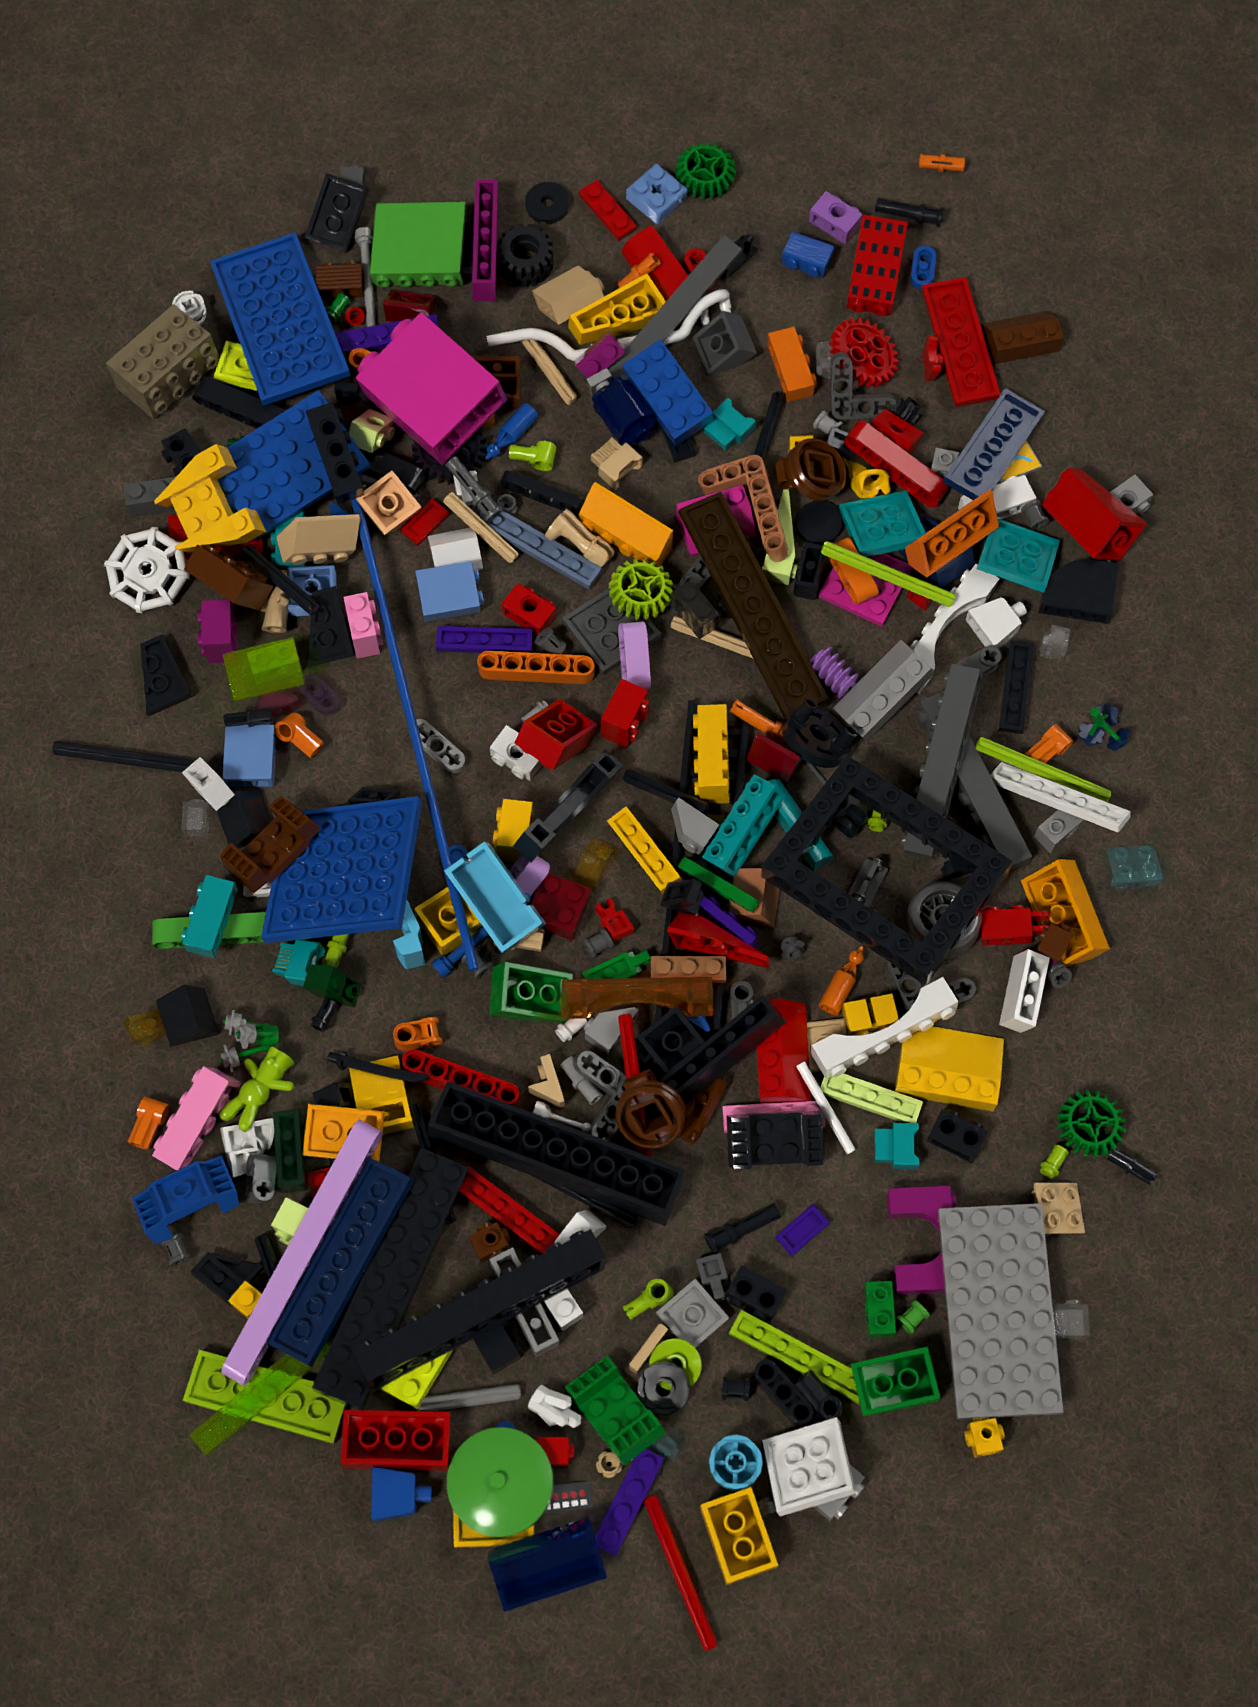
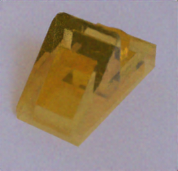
(145, 1027)

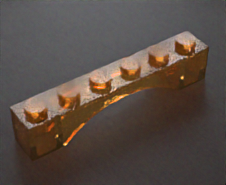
(588, 996)

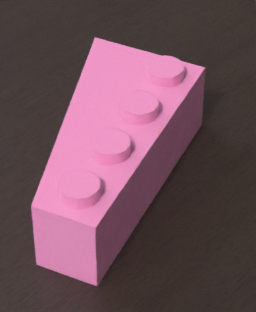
(194, 1117)

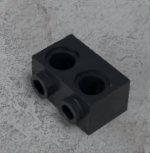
(180, 458)
(954, 1141)
(759, 1287)

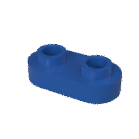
(923, 269)

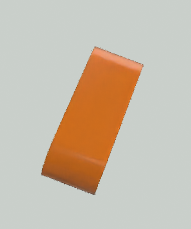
(856, 582)

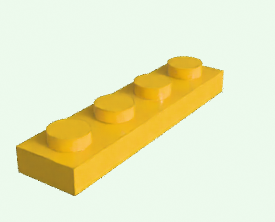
(643, 849)

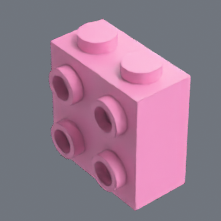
(363, 625)

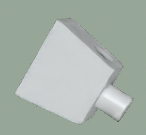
(996, 621)

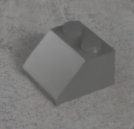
(724, 343)

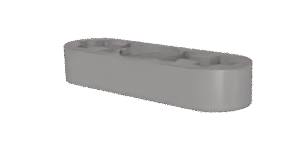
(453, 752)

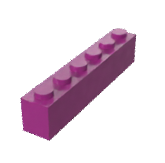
(485, 241)

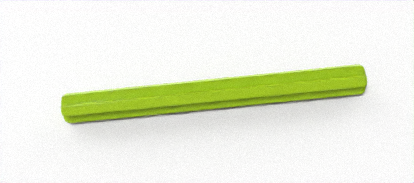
(888, 574)
(1041, 769)

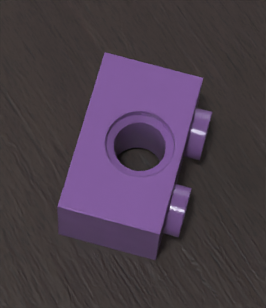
(839, 227)

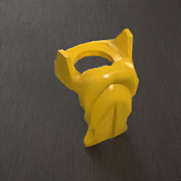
(863, 484)

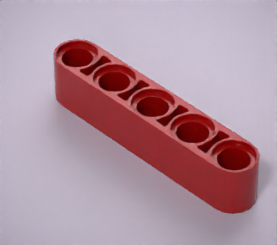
(898, 463)
(453, 1071)

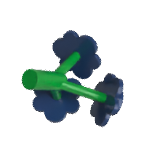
(1103, 717)

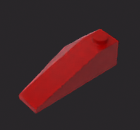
(705, 937)

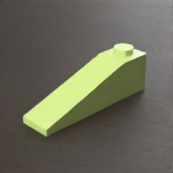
(782, 571)

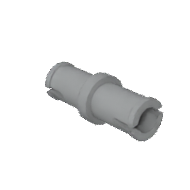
(586, 1087)

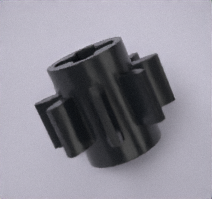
(908, 410)

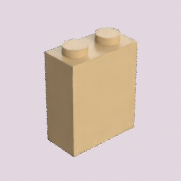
(568, 294)

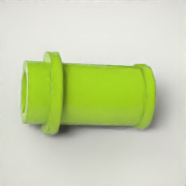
(877, 823)
(1054, 1161)

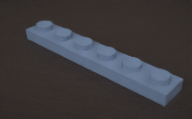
(548, 552)

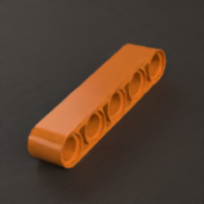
(527, 660)

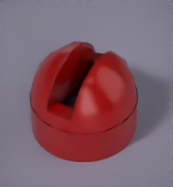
(356, 319)

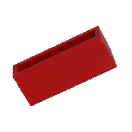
(669, 273)

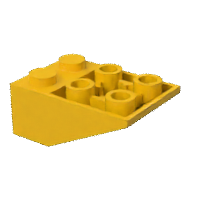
(384, 1095)

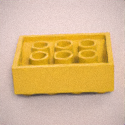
(951, 1068)

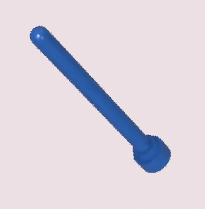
(445, 964)

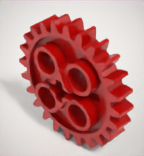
(868, 349)

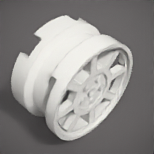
(191, 305)

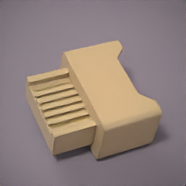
(616, 461)

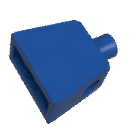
(396, 1494)

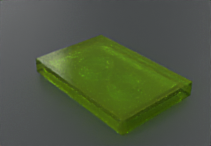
(263, 669)

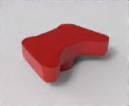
(932, 360)

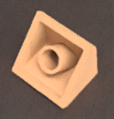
(389, 503)

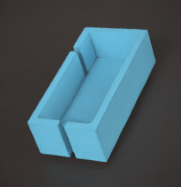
(495, 897)

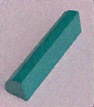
(787, 815)

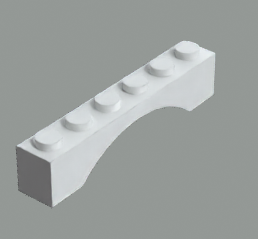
(972, 592)
(841, 1051)

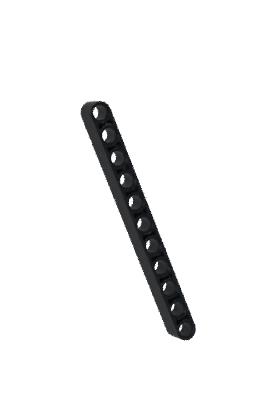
(250, 409)

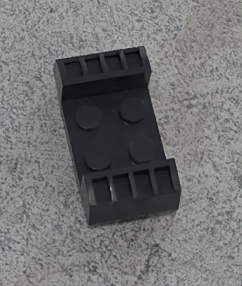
(775, 1138)

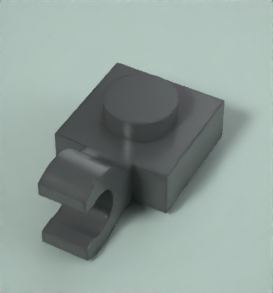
(712, 1273)

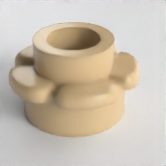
(602, 1467)

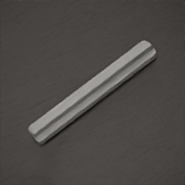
(470, 1398)

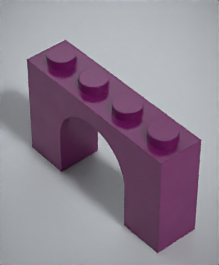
(923, 1204)

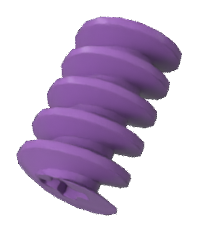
(833, 672)

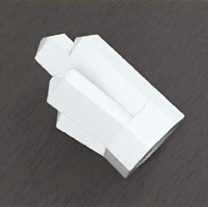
(553, 1407)

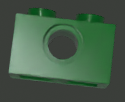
(879, 1310)

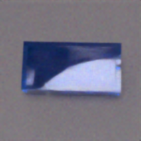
(546, 1564)

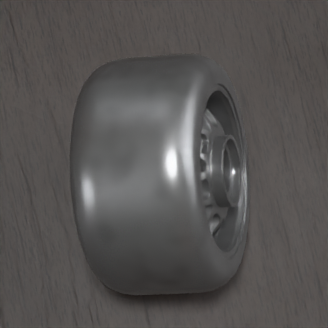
(929, 905)

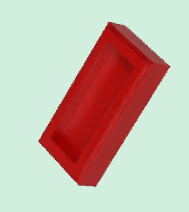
(425, 522)

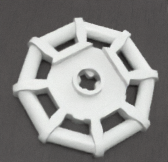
(151, 582)

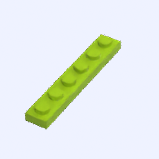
(794, 1354)

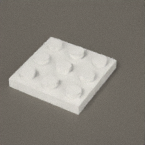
(808, 1467)

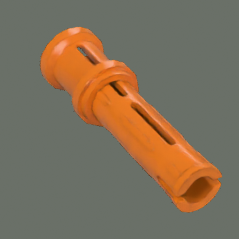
(765, 725)

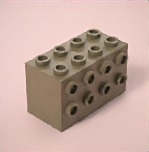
(163, 361)

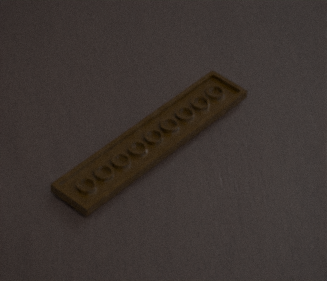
(752, 603)

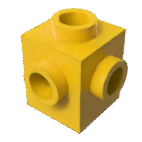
(984, 1446)

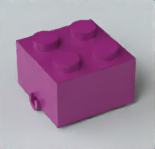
(217, 629)

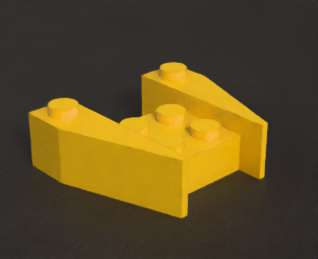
(203, 505)

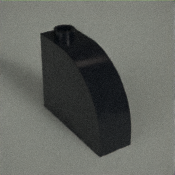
(1082, 591)

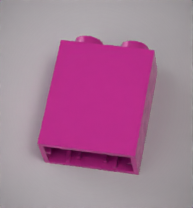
(430, 387)

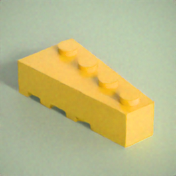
(618, 312)
(712, 754)

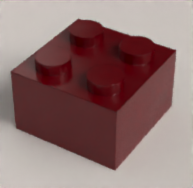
(561, 905)

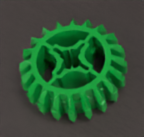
(708, 163)
(1101, 1122)

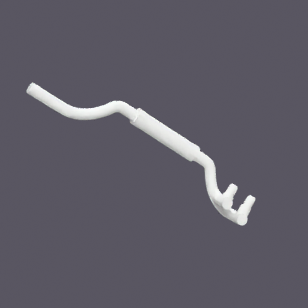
(700, 309)

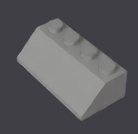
(884, 690)

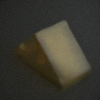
(593, 863)

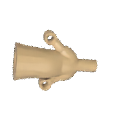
(276, 611)

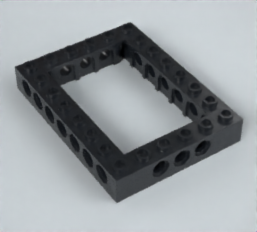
(915, 958)

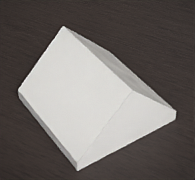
(455, 548)

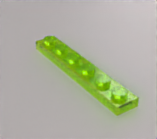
(250, 1402)

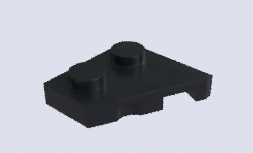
(224, 1275)

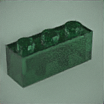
(289, 1150)

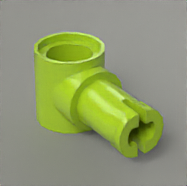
(539, 456)
(647, 1299)

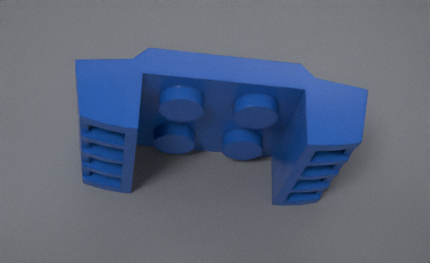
(184, 1194)

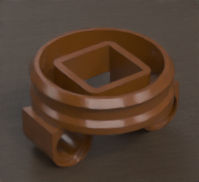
(796, 470)
(644, 1090)

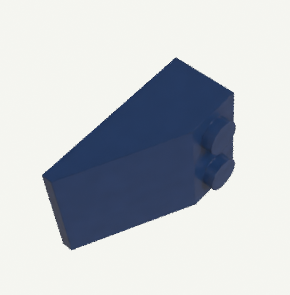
(953, 568)

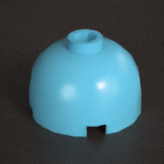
(735, 1462)

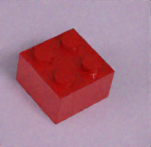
(625, 713)

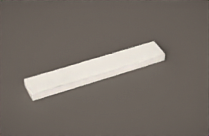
(1060, 797)

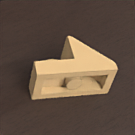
(549, 1089)

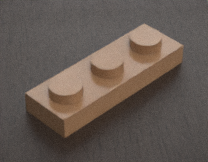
(689, 967)

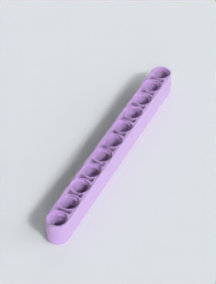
(300, 1252)

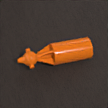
(841, 984)

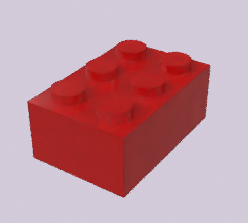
(555, 734)

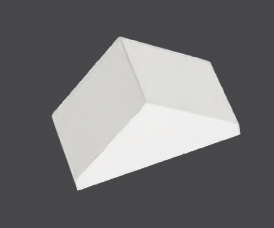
(583, 1221)

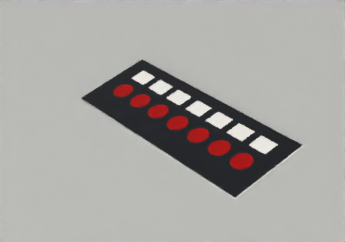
(570, 1497)

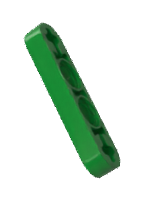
(718, 885)

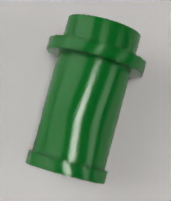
(337, 307)

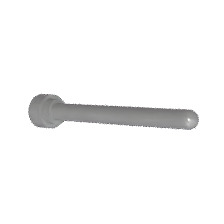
(364, 238)

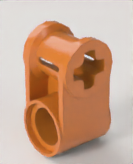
(419, 1033)

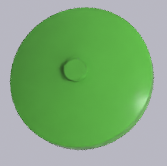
(500, 1482)

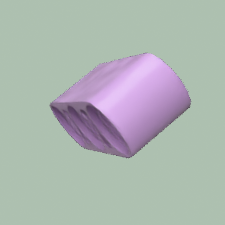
(634, 653)
(529, 874)

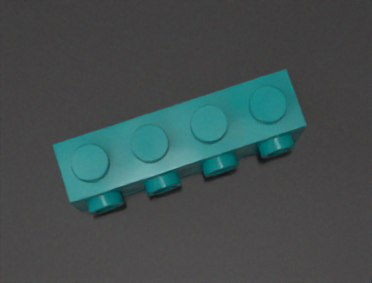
(744, 825)

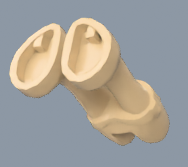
(592, 547)

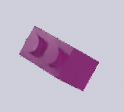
(600, 355)

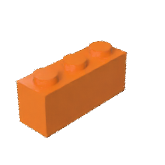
(791, 364)

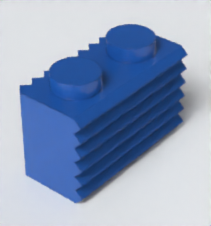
(807, 255)

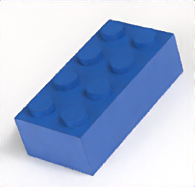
(668, 392)

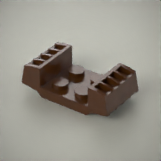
(272, 848)

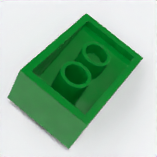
(526, 993)
(895, 1382)

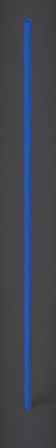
(415, 736)

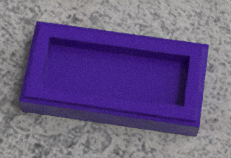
(802, 1230)

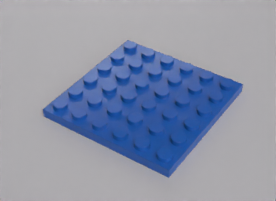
(349, 875)

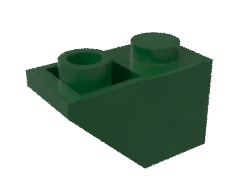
(332, 984)

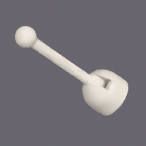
(543, 1110)

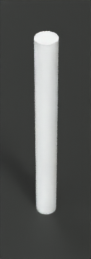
(825, 1107)

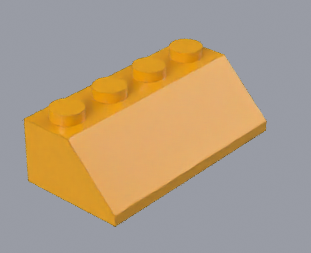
(625, 526)
(1063, 894)

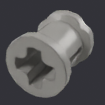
(825, 422)

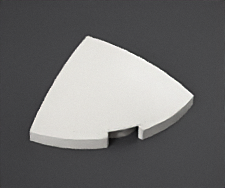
(240, 1144)

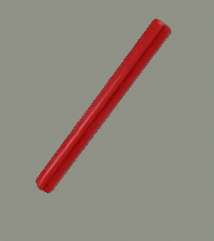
(631, 1062)
(680, 1573)

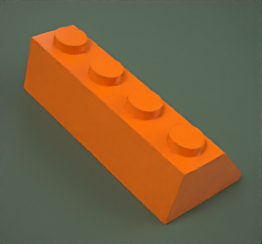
(953, 535)

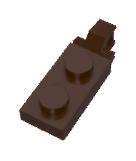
(700, 1110)

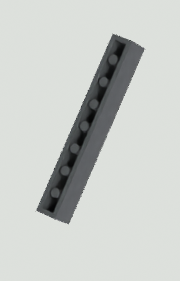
(945, 748)
(981, 796)

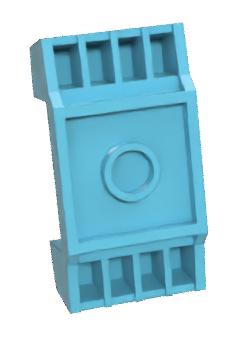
(409, 946)

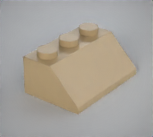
(319, 539)

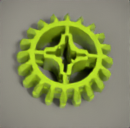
(636, 600)

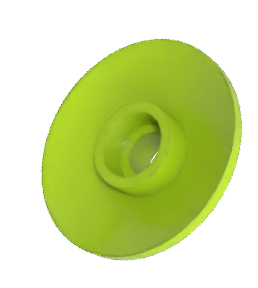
(682, 1350)

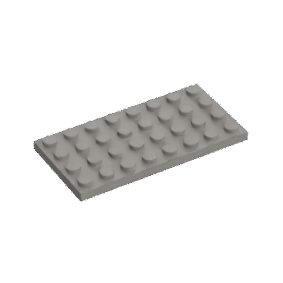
(999, 1311)

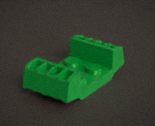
(614, 1410)

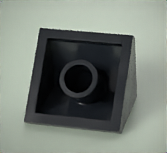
(244, 817)
(186, 1015)

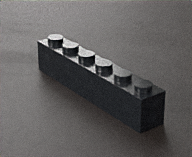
(724, 1049)

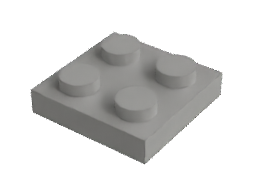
(692, 1314)

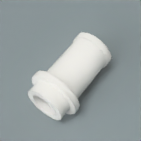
(569, 1028)

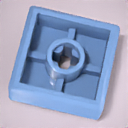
(656, 205)
(307, 579)

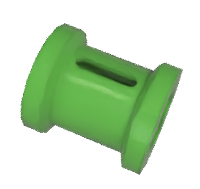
(912, 1317)

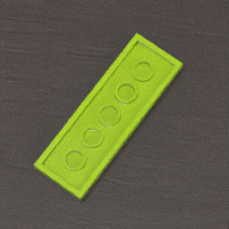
(295, 1410)

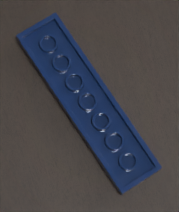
(340, 1262)

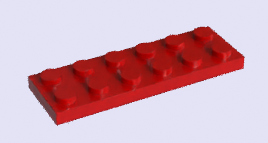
(960, 342)

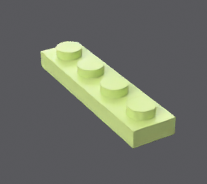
(872, 1098)

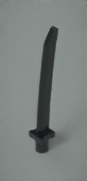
(345, 1061)

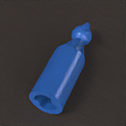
(513, 429)

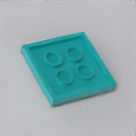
(881, 523)
(1019, 555)

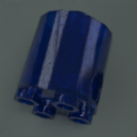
(624, 412)

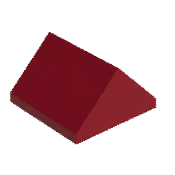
(407, 305)
(774, 758)

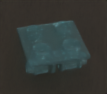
(1134, 866)

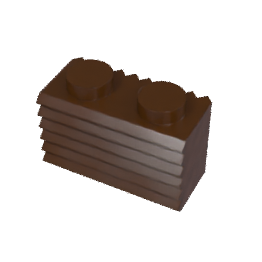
(340, 278)

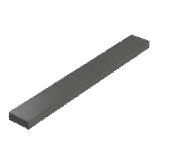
(680, 302)

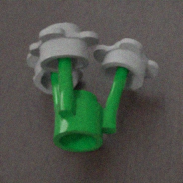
(247, 1034)

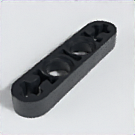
(541, 492)

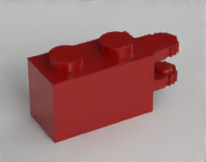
(1010, 925)

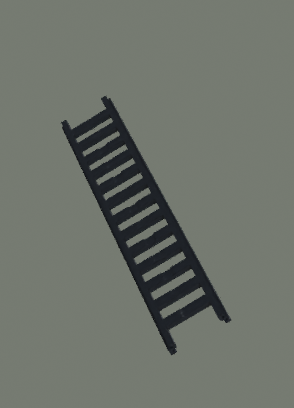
(686, 772)

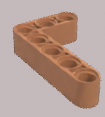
(744, 474)

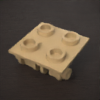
(1060, 1207)

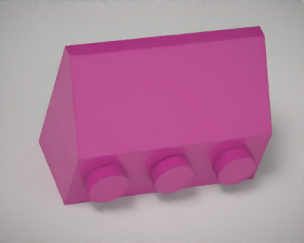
(740, 507)

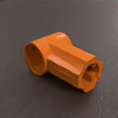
(294, 729)
(1052, 743)
(149, 1118)

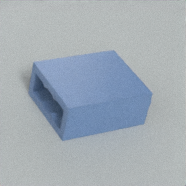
(449, 591)
(249, 756)

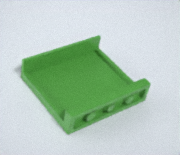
(418, 244)

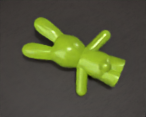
(256, 1091)

